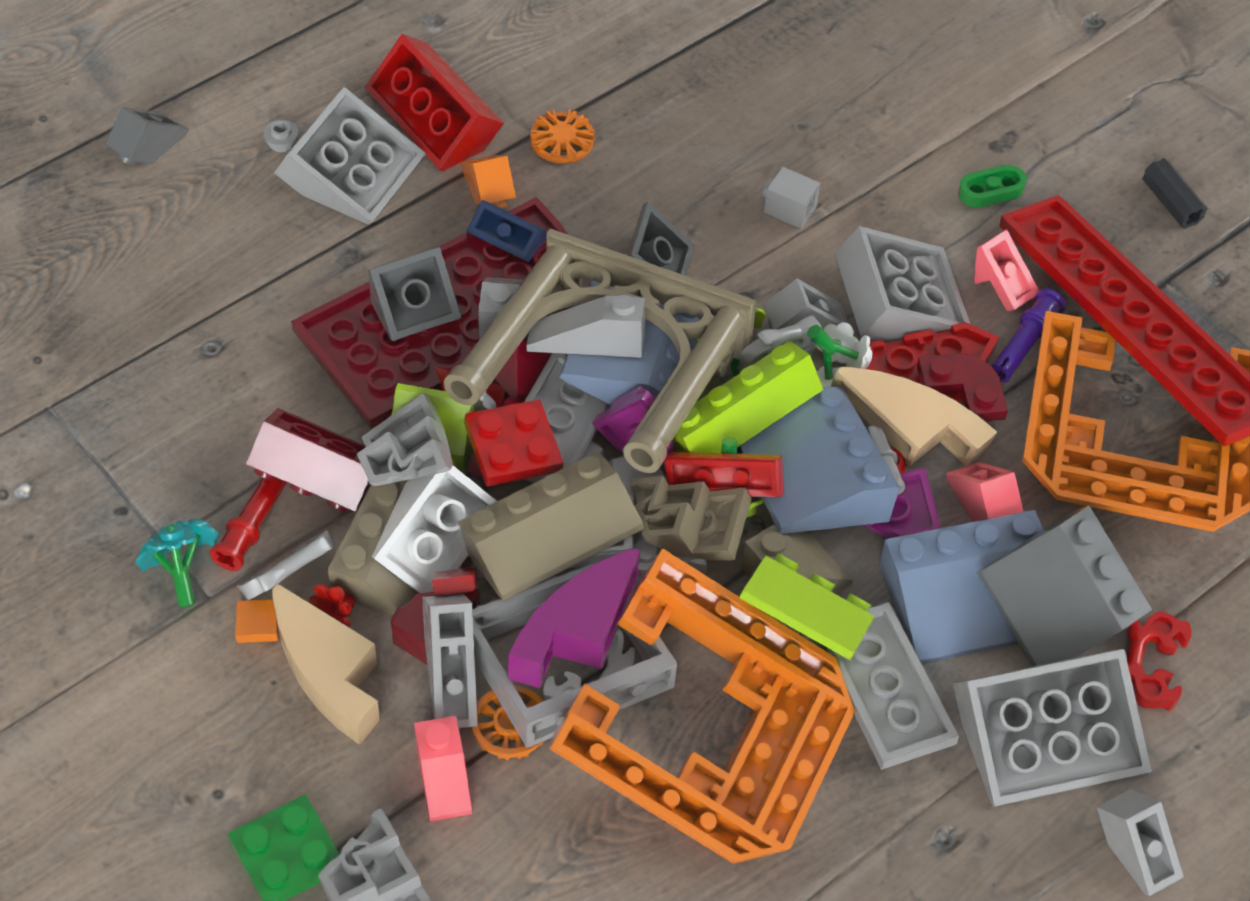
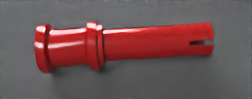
(244, 529)

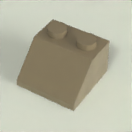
(798, 547)

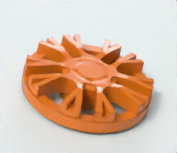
(562, 136)
(503, 727)

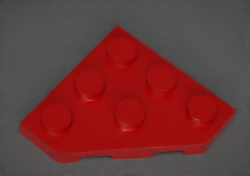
(902, 356)

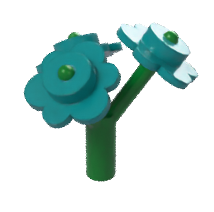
(172, 537)

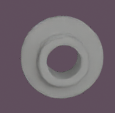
(281, 135)

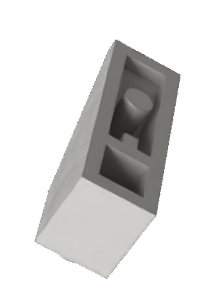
(594, 328)
(451, 657)

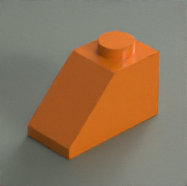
(489, 179)

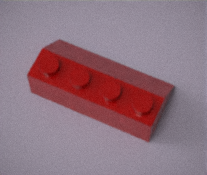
(432, 103)

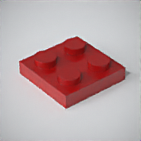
(513, 442)

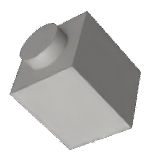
(791, 197)

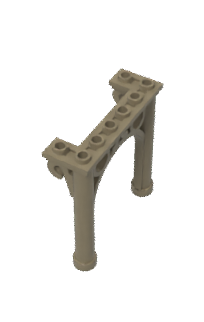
(557, 284)

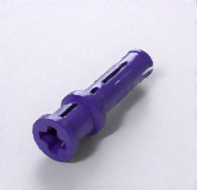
(1028, 333)

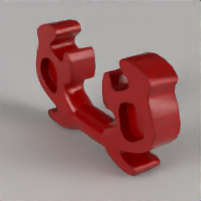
(1161, 629)

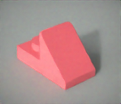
(1003, 266)

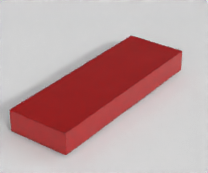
(721, 471)

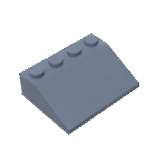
(613, 376)
(828, 467)
(939, 589)

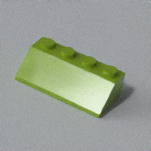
(750, 401)

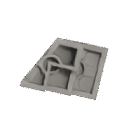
(406, 445)

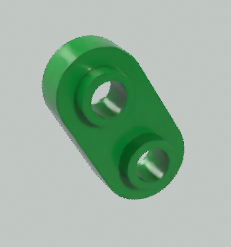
(992, 186)

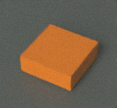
(256, 621)

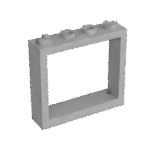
(539, 721)

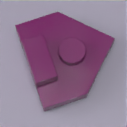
(624, 417)
(913, 508)

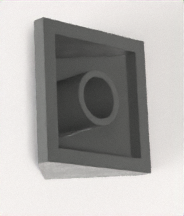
(660, 242)
(413, 294)

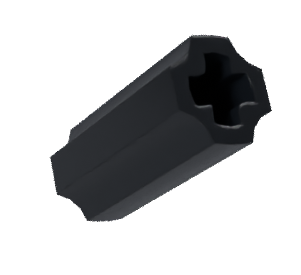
(1174, 193)

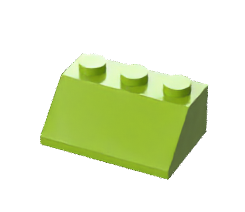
(808, 605)

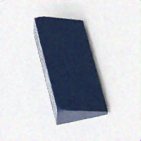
(506, 231)

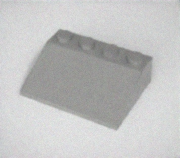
(1053, 726)

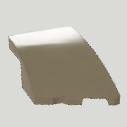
(691, 517)

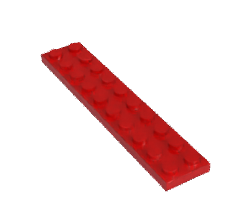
(1136, 315)

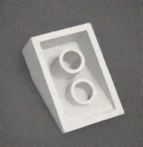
(425, 528)

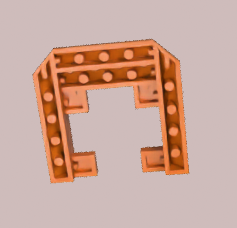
(1065, 452)
(783, 751)

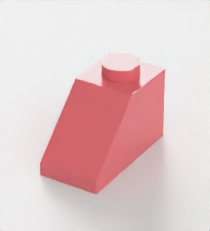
(985, 491)
(442, 768)

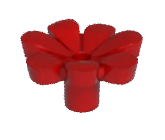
(333, 602)

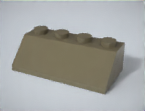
(550, 526)
(353, 563)

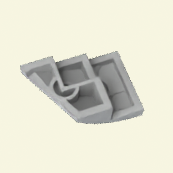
(373, 868)

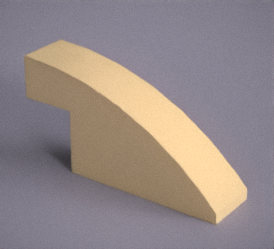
(914, 415)
(328, 663)

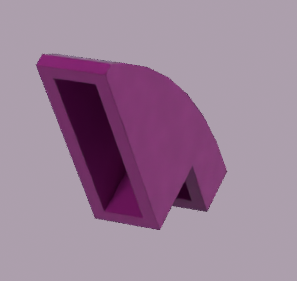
(576, 620)

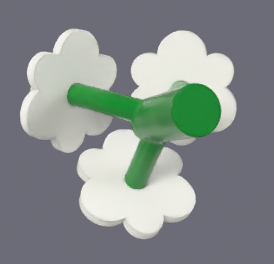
(839, 345)

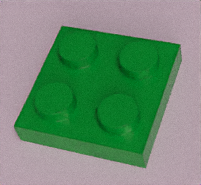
(284, 850)

